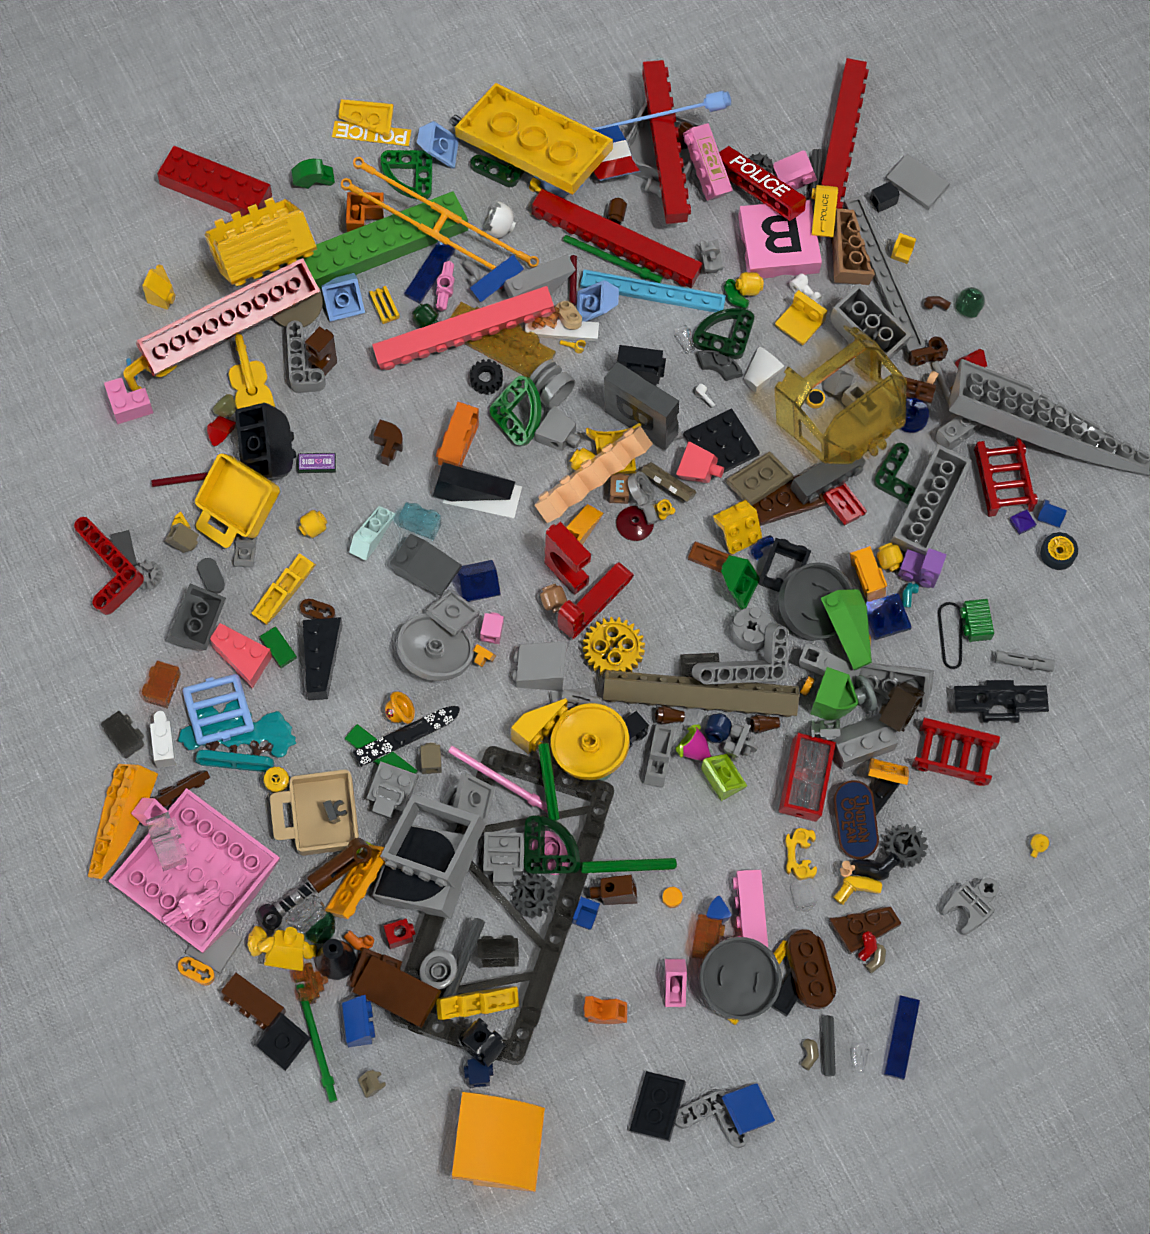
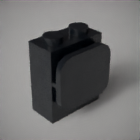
(643, 361)

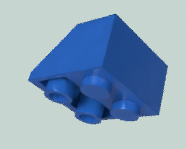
(358, 1027)

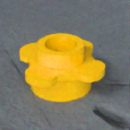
(664, 504)

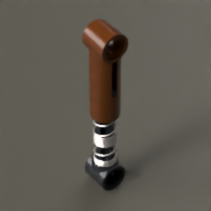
(316, 882)

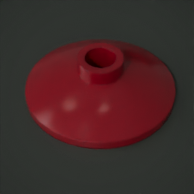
(631, 530)

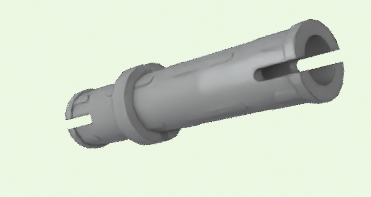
(1033, 662)

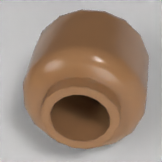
(553, 597)

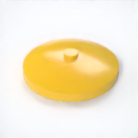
(590, 741)

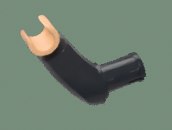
(870, 868)

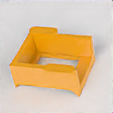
(869, 574)

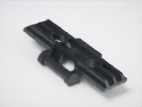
(1001, 693)

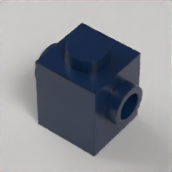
(478, 1074)

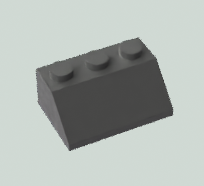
(196, 618)

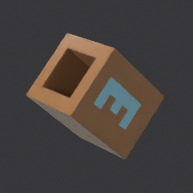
(619, 488)

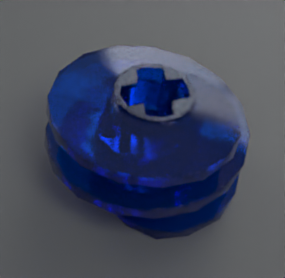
(920, 415)

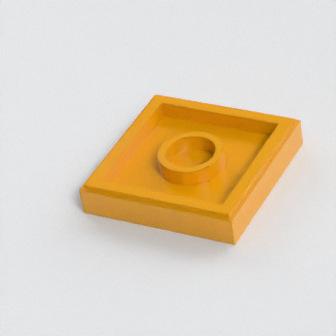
(888, 771)

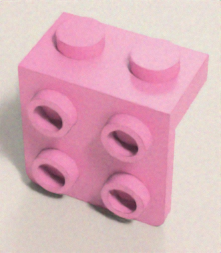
(795, 170)

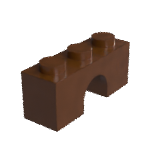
(323, 350)

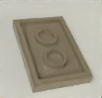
(759, 478)

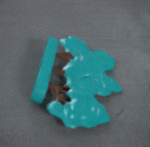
(270, 728)

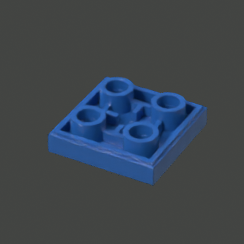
(748, 1109)

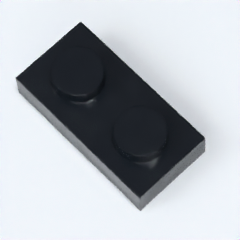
(882, 792)

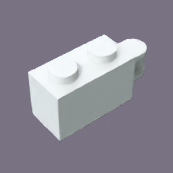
(163, 741)

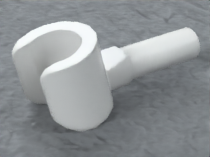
(700, 393)

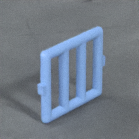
(198, 723)

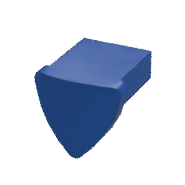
(1051, 514)
(718, 910)

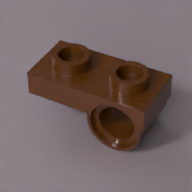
(928, 354)

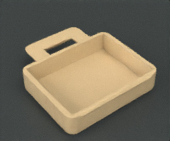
(311, 823)

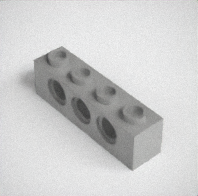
(957, 431)

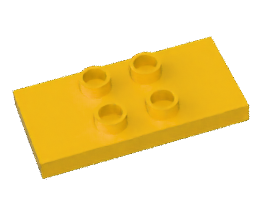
(534, 138)

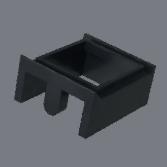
(787, 549)

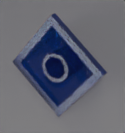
(478, 581)

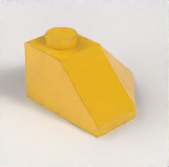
(158, 288)

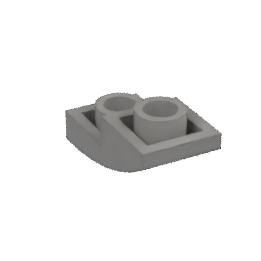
(245, 551)

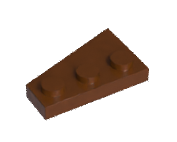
(194, 780)
(851, 927)

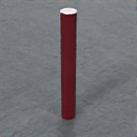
(573, 281)
(179, 479)

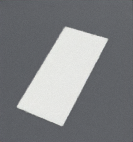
(498, 507)

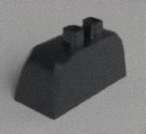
(265, 440)

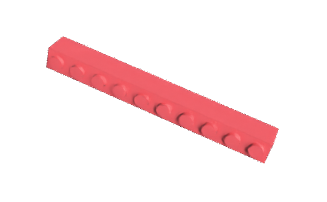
(463, 328)

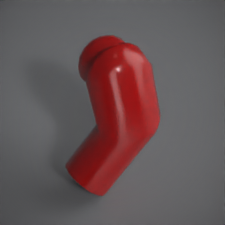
(870, 945)

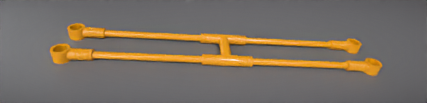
(445, 213)

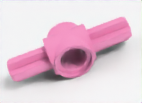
(444, 293)
(191, 906)

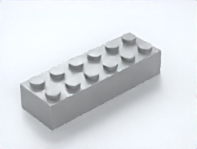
(930, 501)

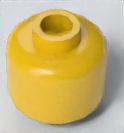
(749, 284)
(579, 457)
(313, 523)
(890, 557)
(279, 786)

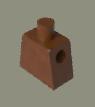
(623, 891)

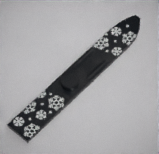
(406, 735)

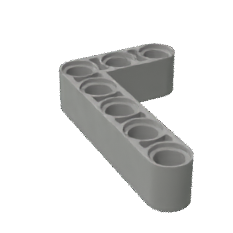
(747, 674)

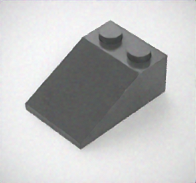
(424, 565)

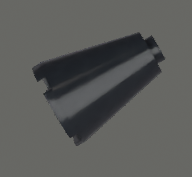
(335, 959)

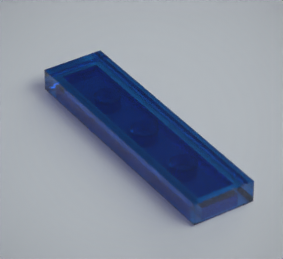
(429, 272)
(902, 1037)

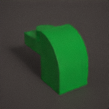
(312, 171)

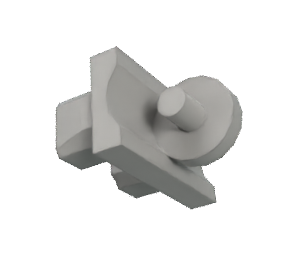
(711, 256)
(735, 749)

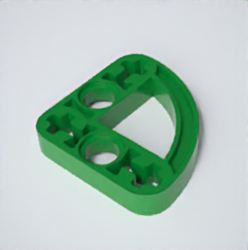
(416, 163)
(507, 407)

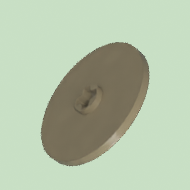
(304, 312)

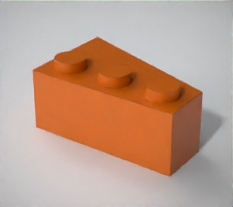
(459, 434)

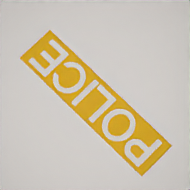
(354, 132)

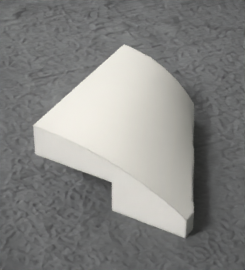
(762, 369)

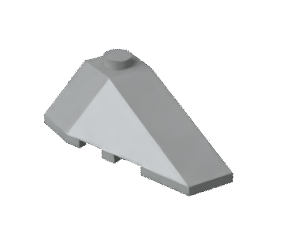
(548, 274)
(885, 677)

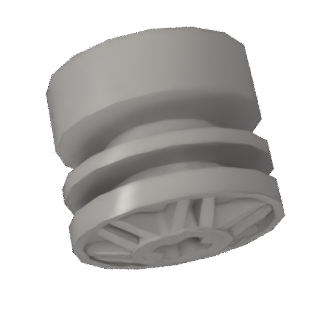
(552, 384)

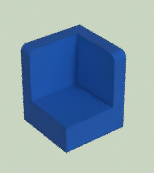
(585, 913)

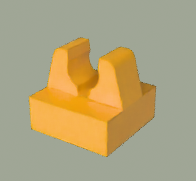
(483, 655)

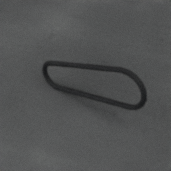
(942, 639)

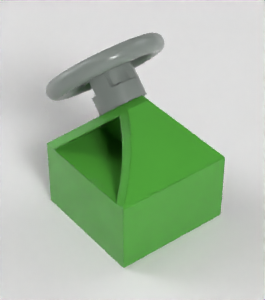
(838, 698)

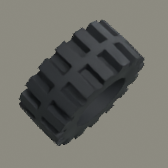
(490, 386)

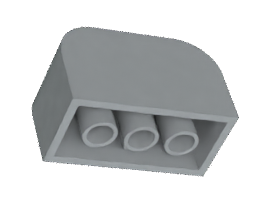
(866, 313)

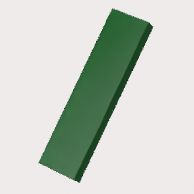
(360, 737)

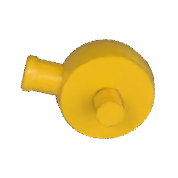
(1039, 844)

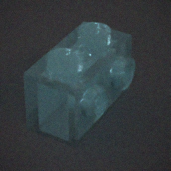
(420, 520)

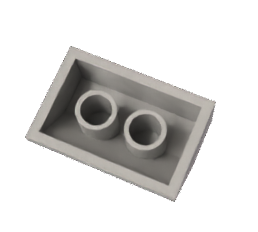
(863, 741)

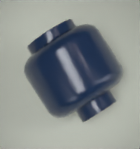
(717, 728)

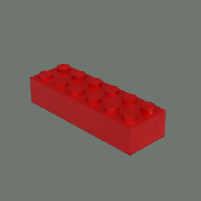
(212, 182)

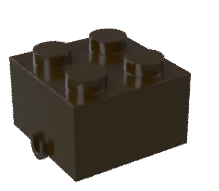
(901, 706)

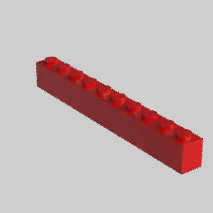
(844, 126)
(665, 142)
(616, 238)

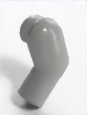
(474, 270)

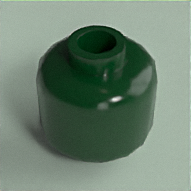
(425, 315)

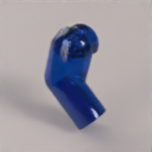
(759, 545)

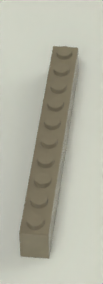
(692, 693)

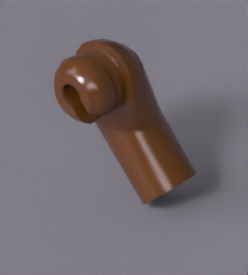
(936, 300)

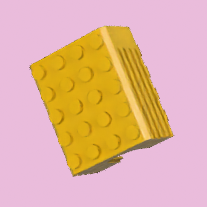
(260, 240)

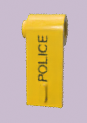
(824, 210)

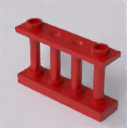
(990, 487)
(968, 737)

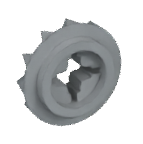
(156, 574)

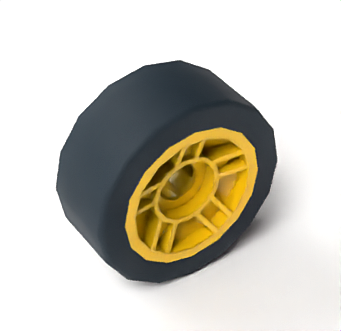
(1067, 547)

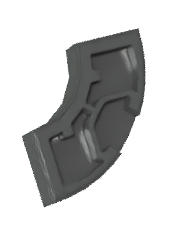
(720, 363)

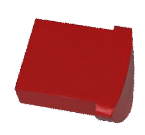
(976, 357)
(219, 430)

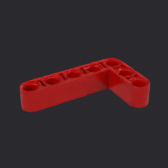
(113, 559)
(575, 618)

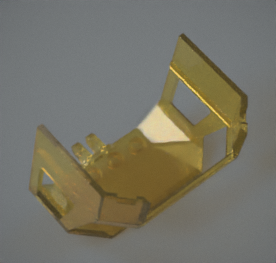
(863, 422)

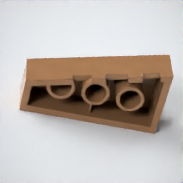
(849, 255)

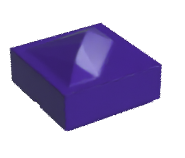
(1023, 522)

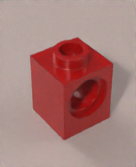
(395, 941)

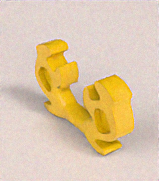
(801, 870)

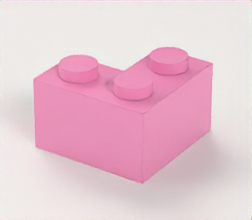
(127, 405)

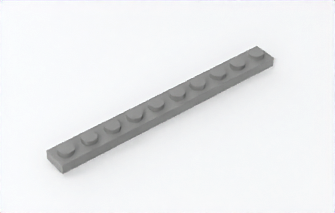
(885, 274)

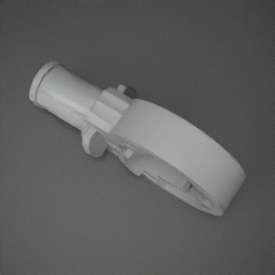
(644, 497)

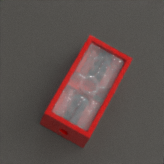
(807, 777)

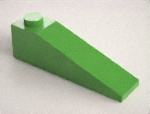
(849, 617)

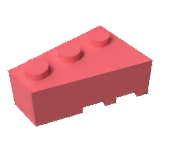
(241, 653)

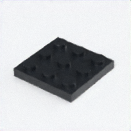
(725, 439)

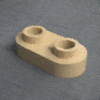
(569, 315)

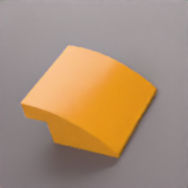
(498, 1142)

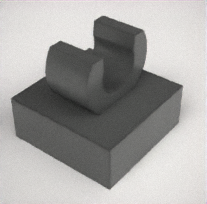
(332, 810)

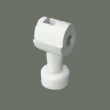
(801, 283)

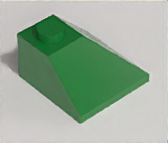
(740, 579)

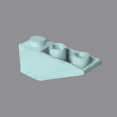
(371, 532)

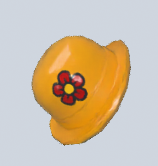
(400, 708)

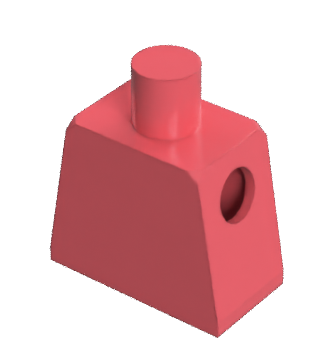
(698, 465)

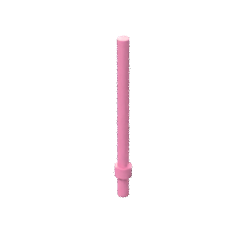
(532, 799)

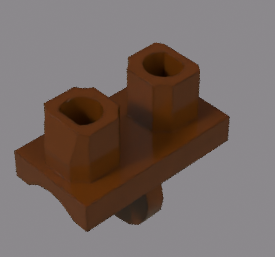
(920, 390)

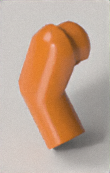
(358, 943)

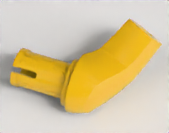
(857, 883)

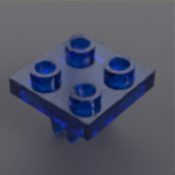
(887, 616)

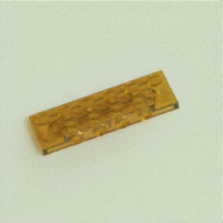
(510, 347)

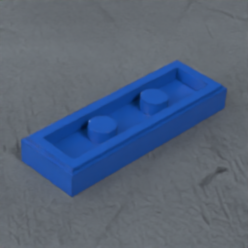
(496, 278)

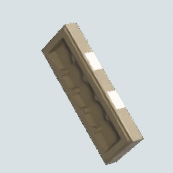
(665, 479)

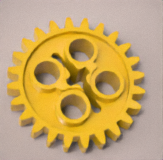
(599, 636)

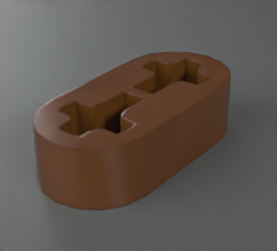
(319, 607)

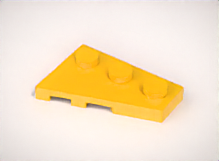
(369, 115)

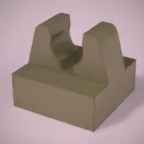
(370, 1083)

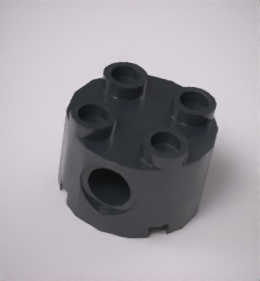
(482, 1043)

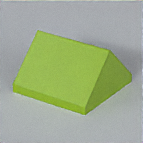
(723, 776)

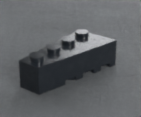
(320, 652)

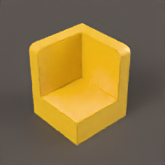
(903, 248)

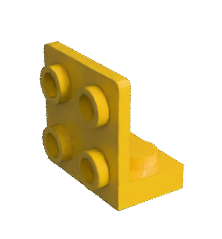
(802, 318)

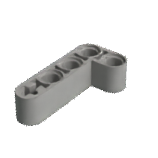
(299, 356)

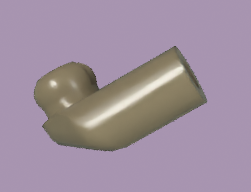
(879, 959)
(812, 1053)

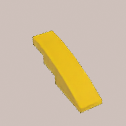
(284, 588)
(477, 1002)

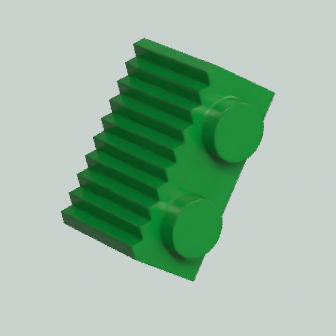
(977, 620)

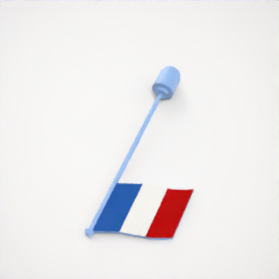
(620, 160)

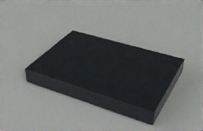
(657, 1106)

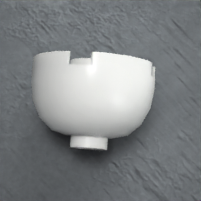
(499, 221)

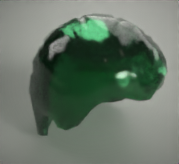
(970, 302)
(322, 929)

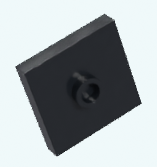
(282, 1041)

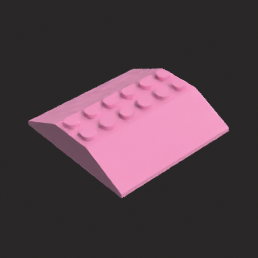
(217, 857)

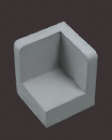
(838, 382)

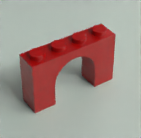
(566, 557)

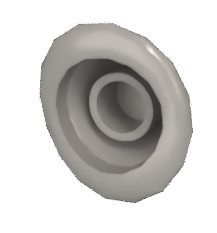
(438, 969)

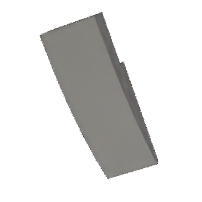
(659, 755)

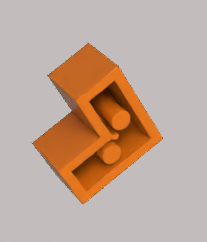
(361, 209)

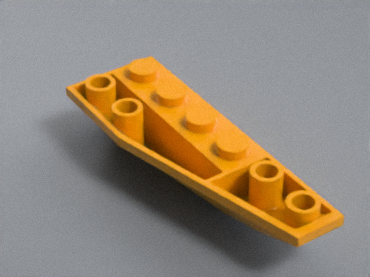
(116, 822)

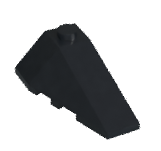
(468, 484)

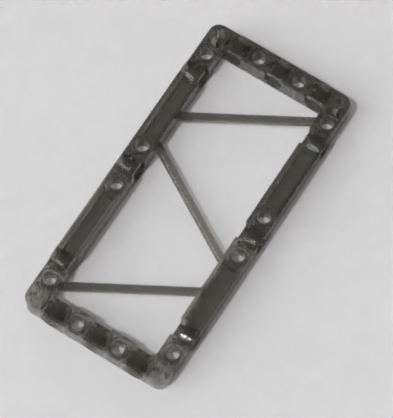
(541, 977)

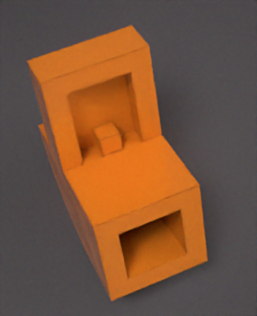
(605, 1011)

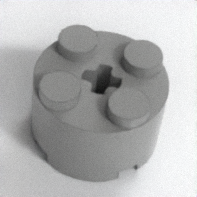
(747, 638)

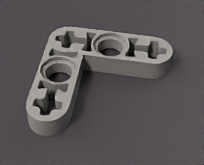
(719, 1110)

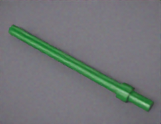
(644, 273)
(327, 1080)

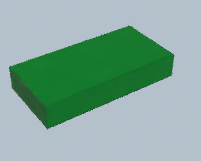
(278, 646)

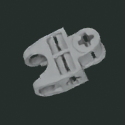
(973, 903)

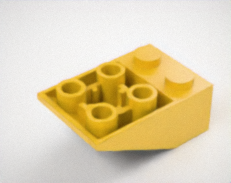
(536, 725)

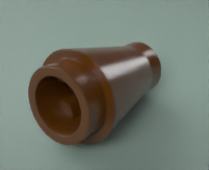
(668, 715)
(763, 723)

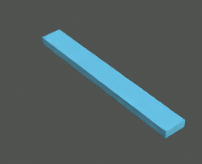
(657, 291)

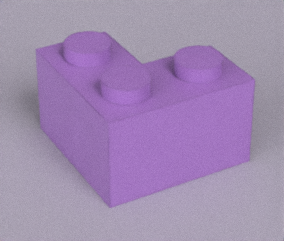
(922, 568)

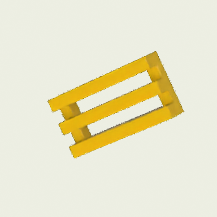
(379, 292)

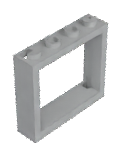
(451, 876)

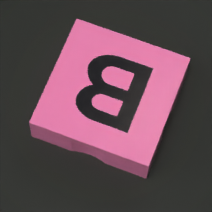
(778, 245)

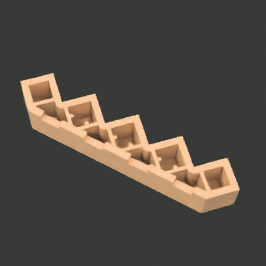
(593, 473)

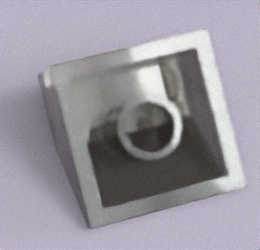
(498, 952)

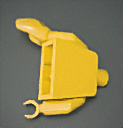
(283, 949)

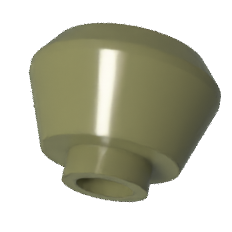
(225, 406)

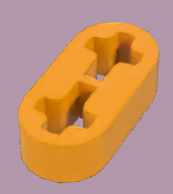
(198, 966)

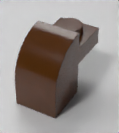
(391, 438)

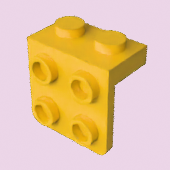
(739, 526)

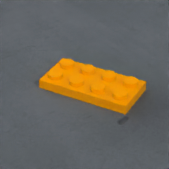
(355, 885)

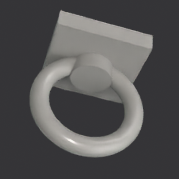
(471, 796)

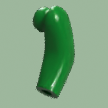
(733, 295)

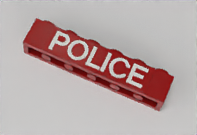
(762, 184)

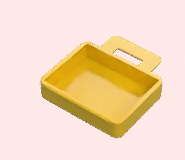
(235, 498)

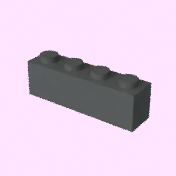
(823, 479)

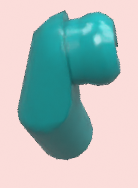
(907, 593)

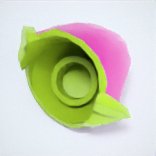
(693, 744)

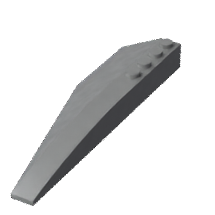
(1021, 412)

